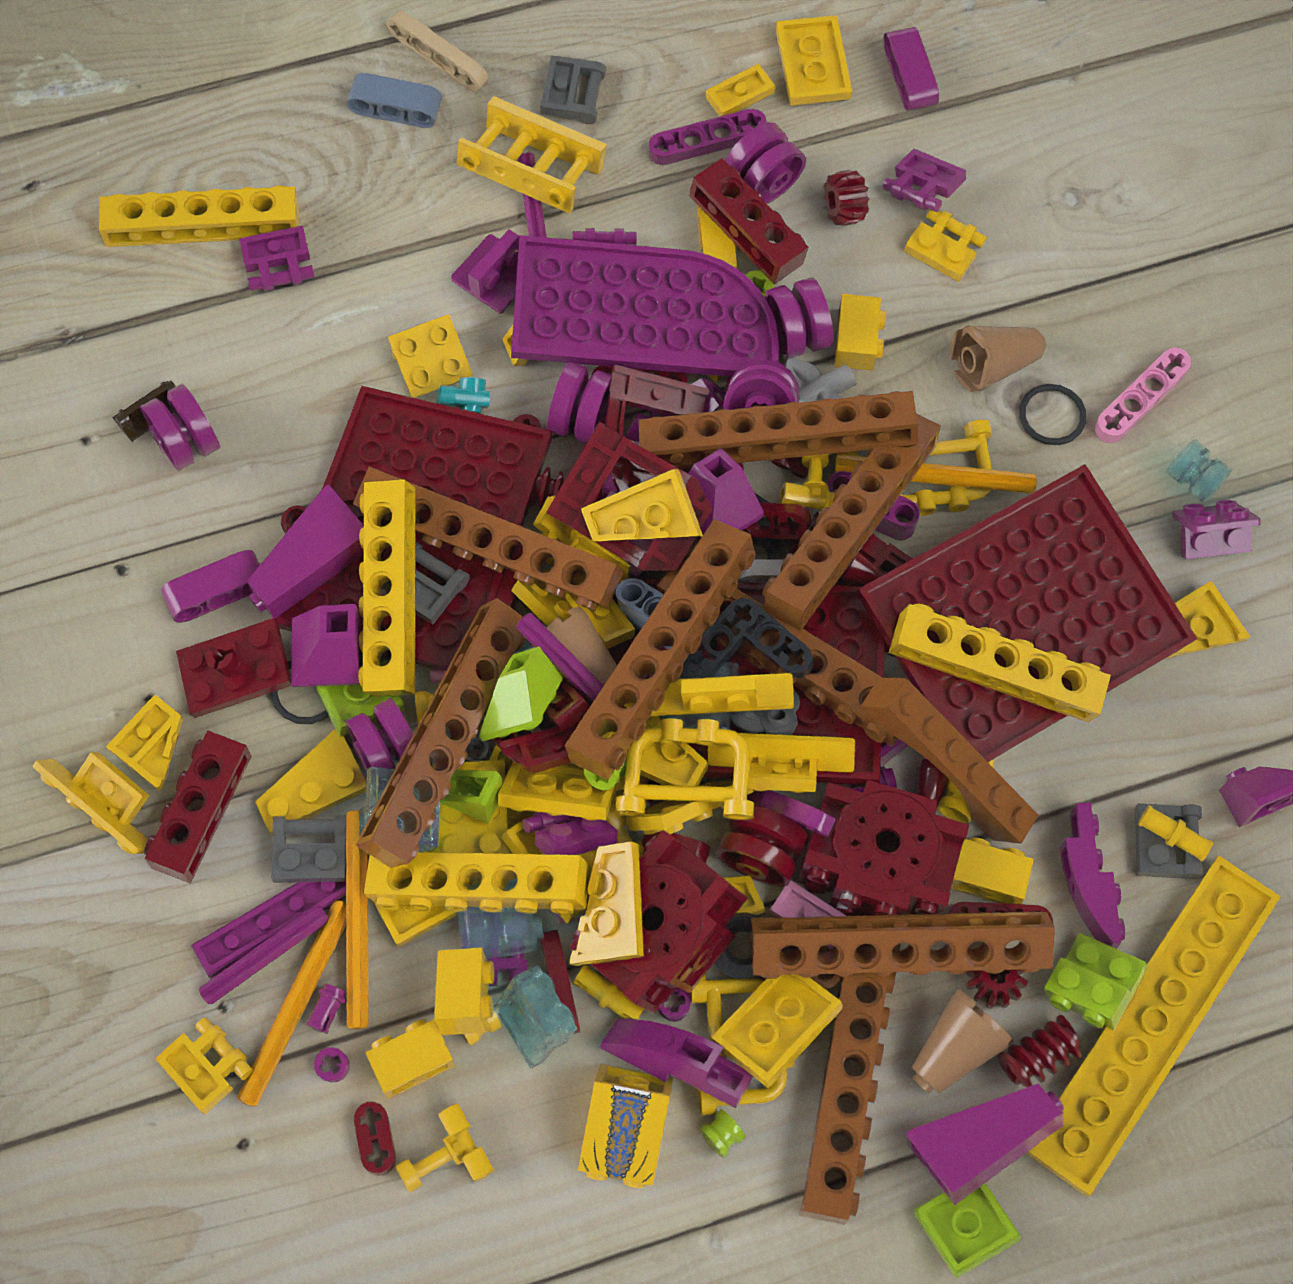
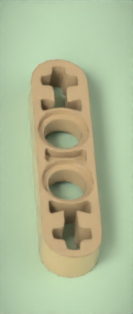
(437, 50)

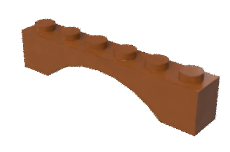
(911, 718)

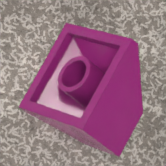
(1257, 792)

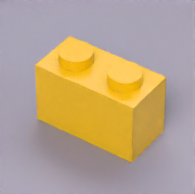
(858, 332)
(992, 872)
(462, 991)
(409, 1057)

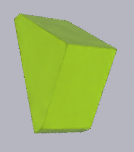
(474, 793)

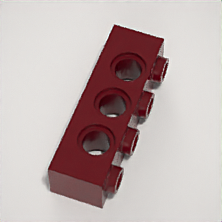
(751, 237)
(184, 858)

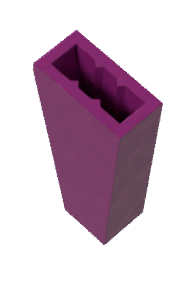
(308, 555)
(985, 1139)

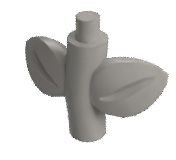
(814, 385)

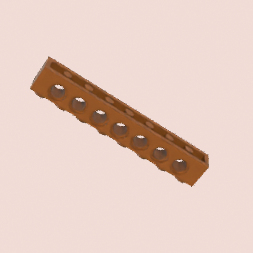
(784, 429)
(845, 527)
(718, 545)
(601, 575)
(819, 687)
(381, 834)
(884, 932)
(818, 1199)

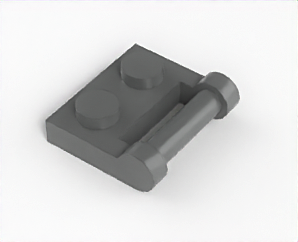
(562, 88)
(429, 596)
(1157, 858)
(309, 860)

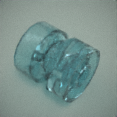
(1198, 471)

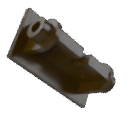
(132, 419)

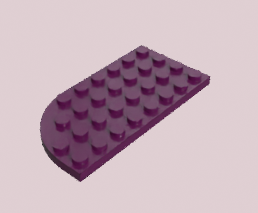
(637, 308)

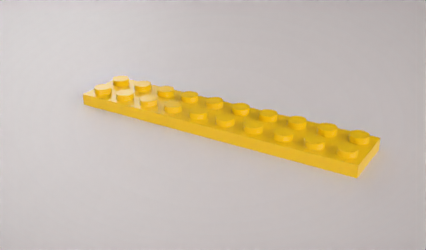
(1163, 1014)

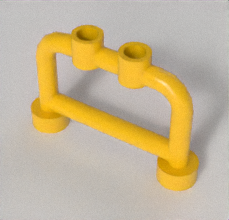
(958, 497)
(672, 733)
(709, 992)

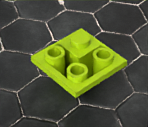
(521, 694)

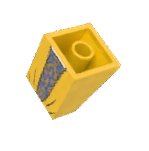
(625, 1126)

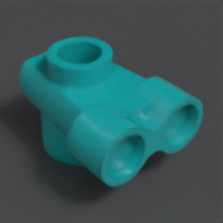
(469, 396)

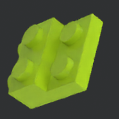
(1095, 981)

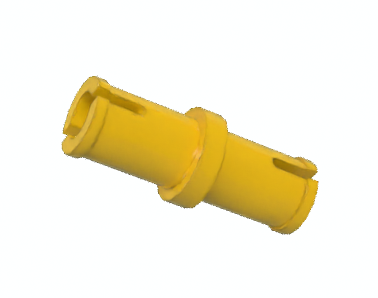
(1175, 833)
(606, 993)

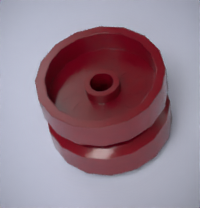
(763, 847)

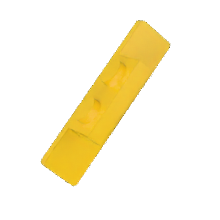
(728, 694)
(788, 760)
(101, 793)

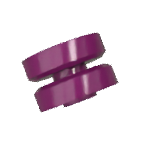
(767, 161)
(801, 317)
(761, 384)
(579, 402)
(176, 429)
(380, 745)

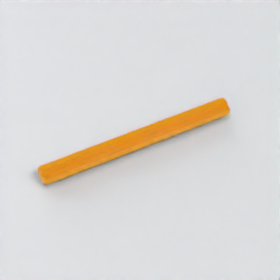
(958, 476)
(356, 927)
(294, 1006)

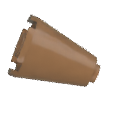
(993, 353)
(584, 643)
(958, 1044)

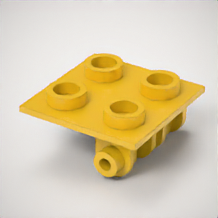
(430, 356)

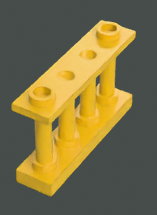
(539, 133)

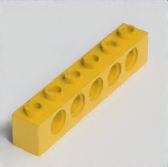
(186, 226)
(399, 674)
(1087, 680)
(566, 894)

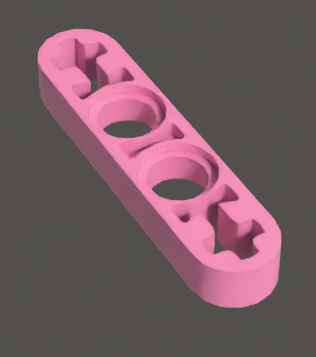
(1144, 396)

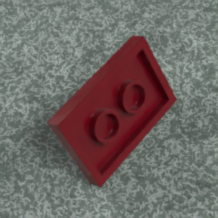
(234, 668)

